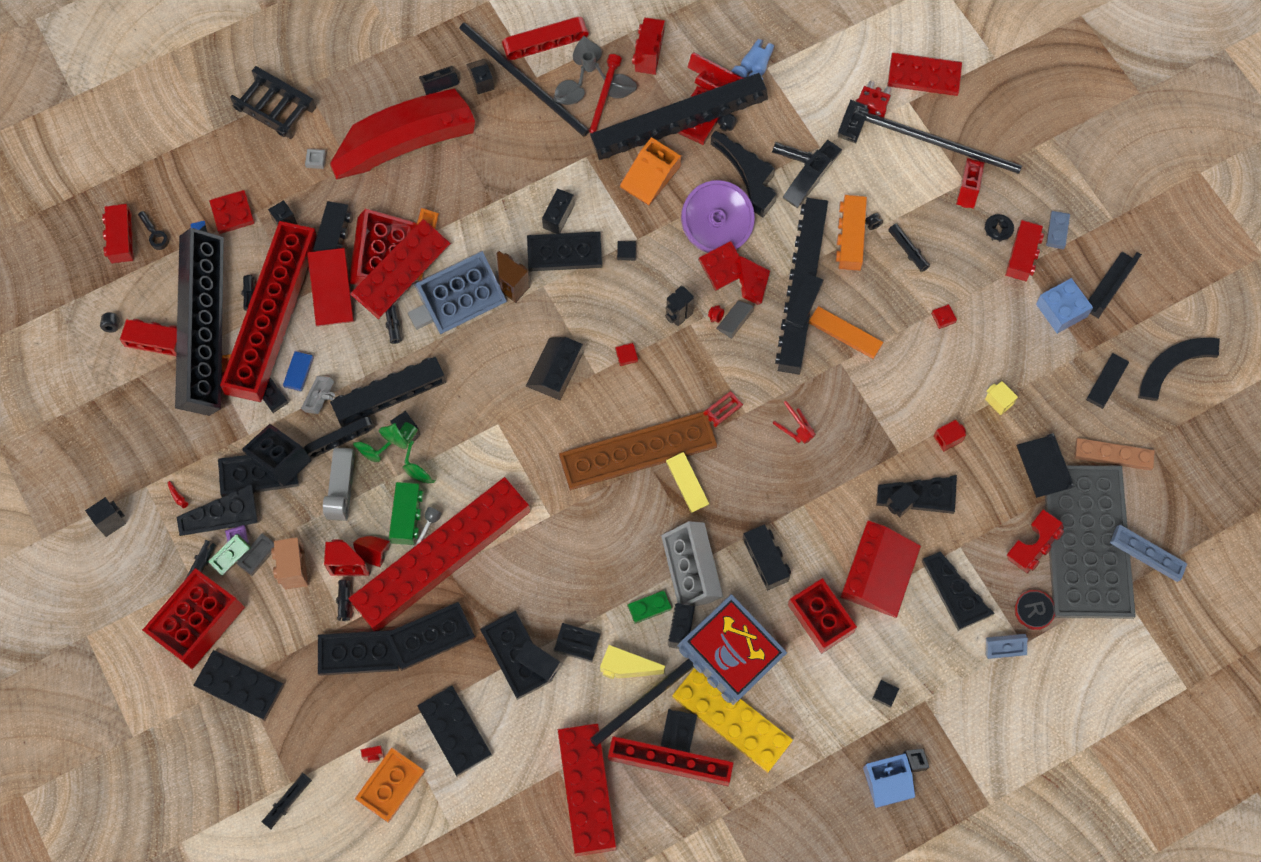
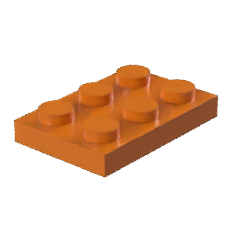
(390, 785)

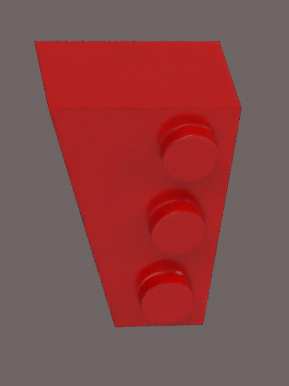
(648, 45)

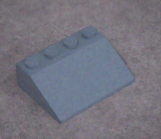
(460, 292)

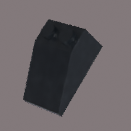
(277, 454)

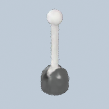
(432, 516)

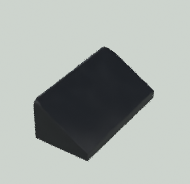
(439, 80)

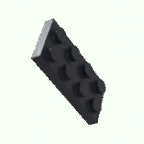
(564, 251)
(242, 471)
(429, 636)
(505, 641)
(355, 653)
(239, 685)
(454, 730)

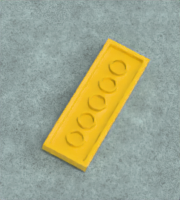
(735, 723)

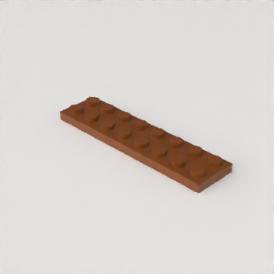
(637, 450)

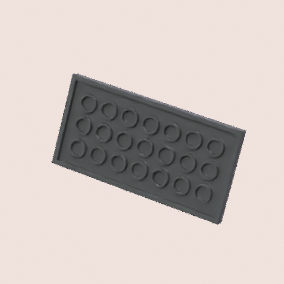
(1086, 570)

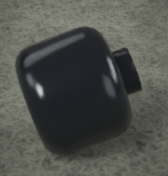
(727, 122)
(109, 322)

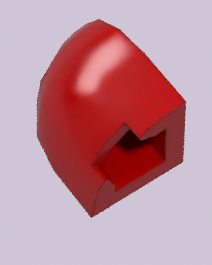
(371, 549)

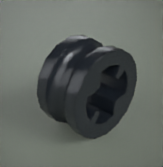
(873, 221)

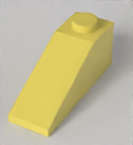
(625, 665)

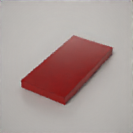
(330, 287)

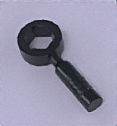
(150, 227)

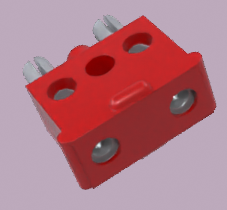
(875, 99)

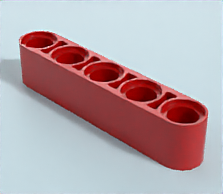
(544, 38)

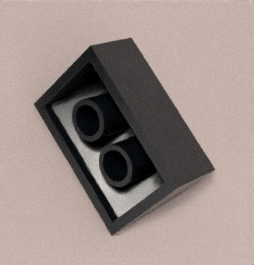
(556, 366)

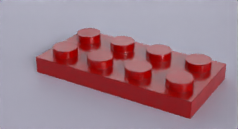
(924, 74)

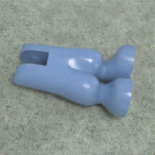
(755, 60)

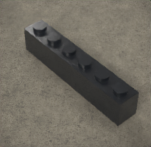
(388, 391)

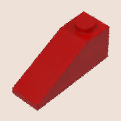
(970, 183)

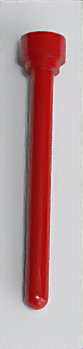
(613, 62)

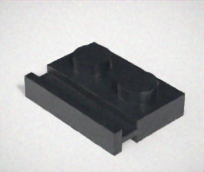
(577, 642)
(678, 730)

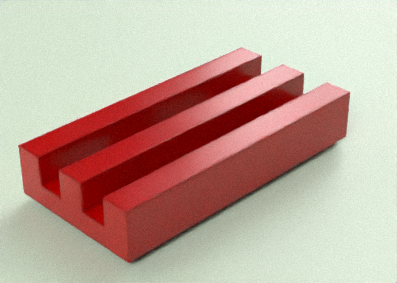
(712, 417)

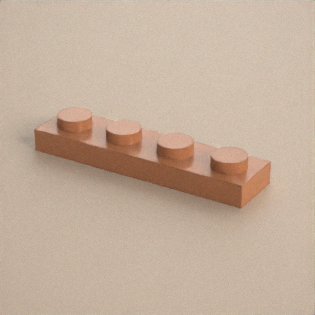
(1114, 454)

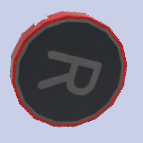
(1034, 610)

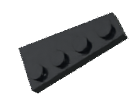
(935, 494)
(224, 513)
(959, 599)

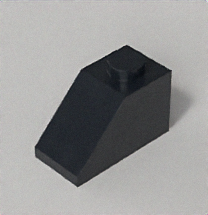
(481, 76)

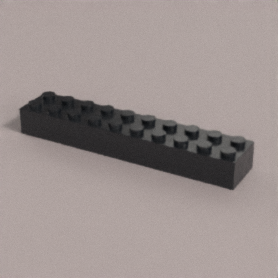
(199, 322)

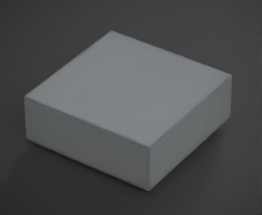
(315, 158)
(420, 317)

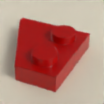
(753, 280)

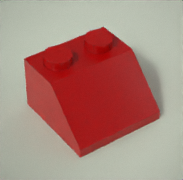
(343, 560)

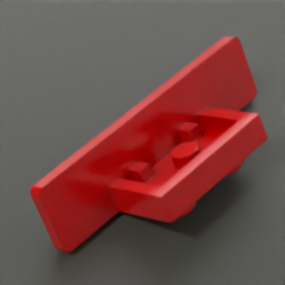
(710, 73)

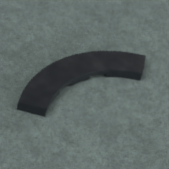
(1171, 358)

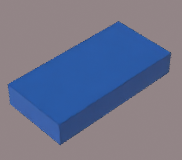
(298, 371)

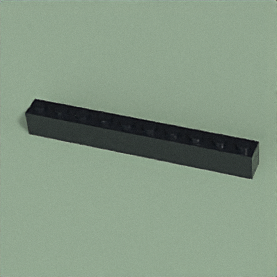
(679, 116)
(805, 261)

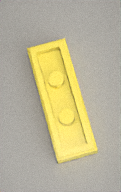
(687, 482)

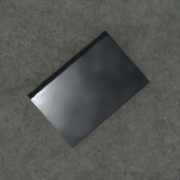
(1045, 466)

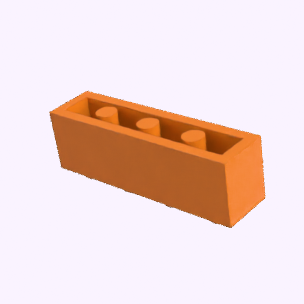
(852, 232)

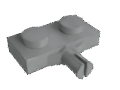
(318, 394)

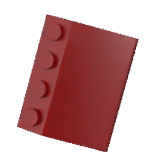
(374, 239)
(881, 569)
(193, 618)

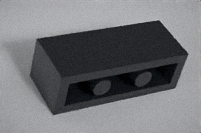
(333, 227)
(766, 557)

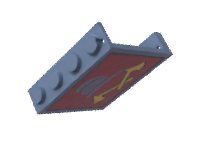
(731, 650)

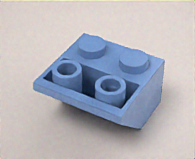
(890, 780)

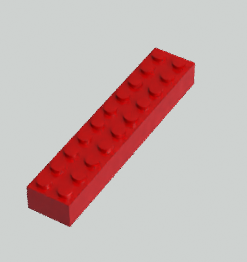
(269, 312)
(439, 555)

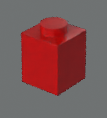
(950, 435)

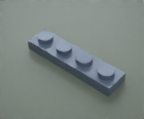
(1148, 553)

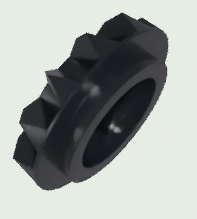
(1004, 223)

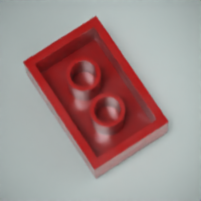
(822, 615)

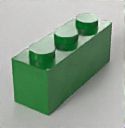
(405, 513)

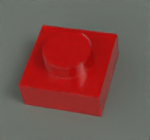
(944, 316)
(372, 754)

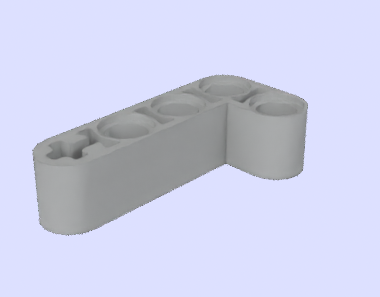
(340, 484)

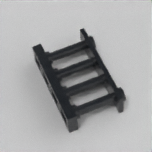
(275, 86)

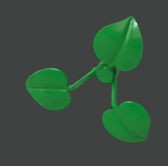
(401, 439)

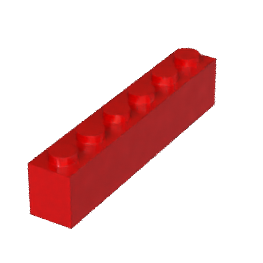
(670, 761)

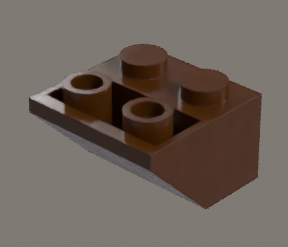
(512, 277)

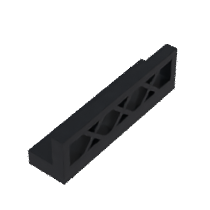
(1112, 282)

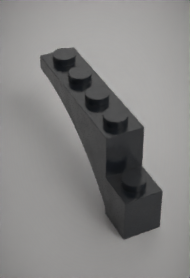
(753, 171)

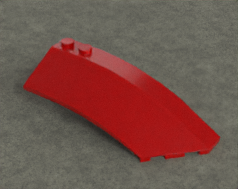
(402, 130)

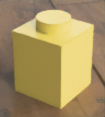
(1001, 397)

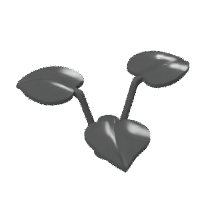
(587, 54)

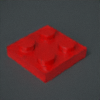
(231, 212)
(721, 265)

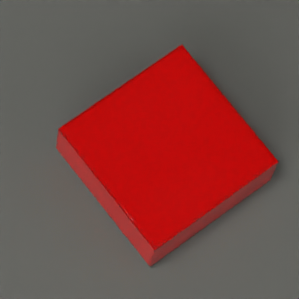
(626, 354)

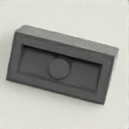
(735, 319)

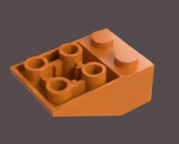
(651, 171)

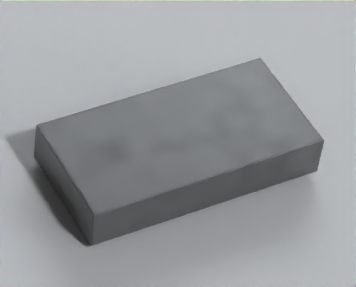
(257, 555)

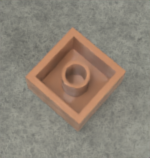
(290, 563)

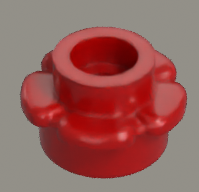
(716, 314)

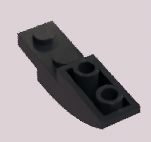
(811, 173)

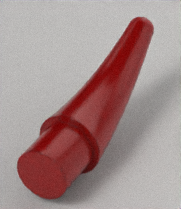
(178, 498)

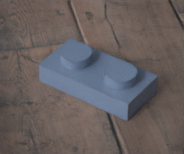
(1057, 230)
(1006, 646)

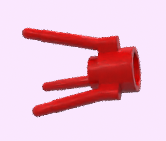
(805, 431)

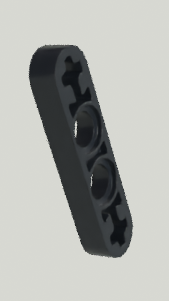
(339, 437)

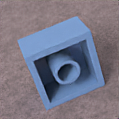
(1064, 305)

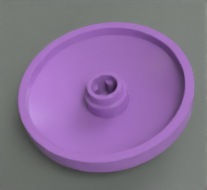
(716, 215)

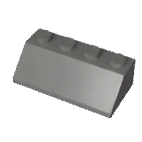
(692, 564)

